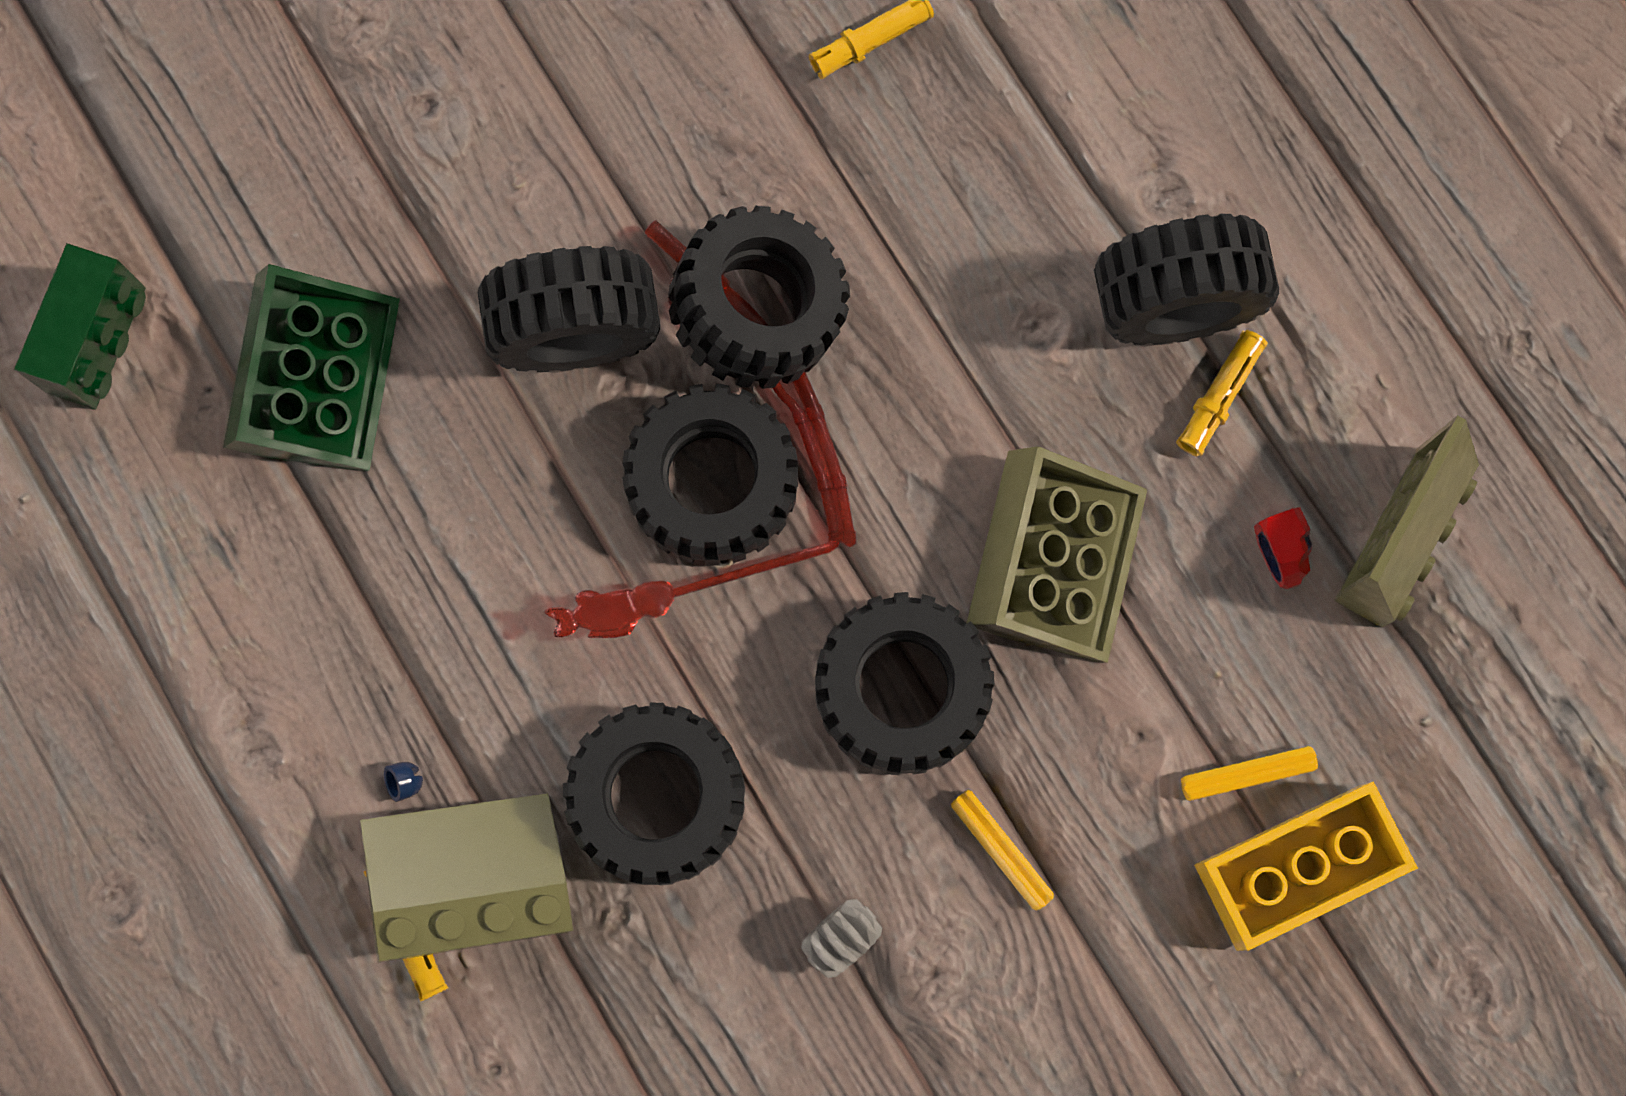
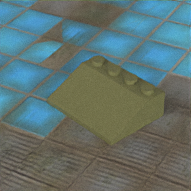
(1412, 526)
(1057, 554)
(464, 877)

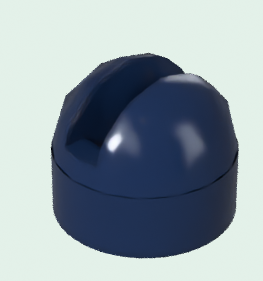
(401, 780)

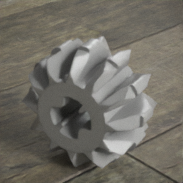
(841, 938)

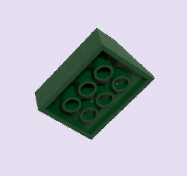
(311, 370)

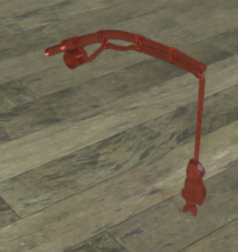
(618, 611)

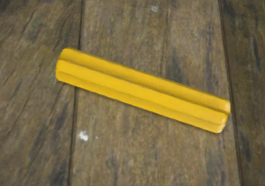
(1249, 773)
(1002, 850)

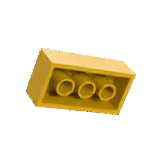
(1305, 867)

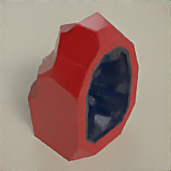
(1285, 546)

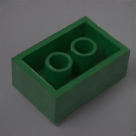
(81, 327)

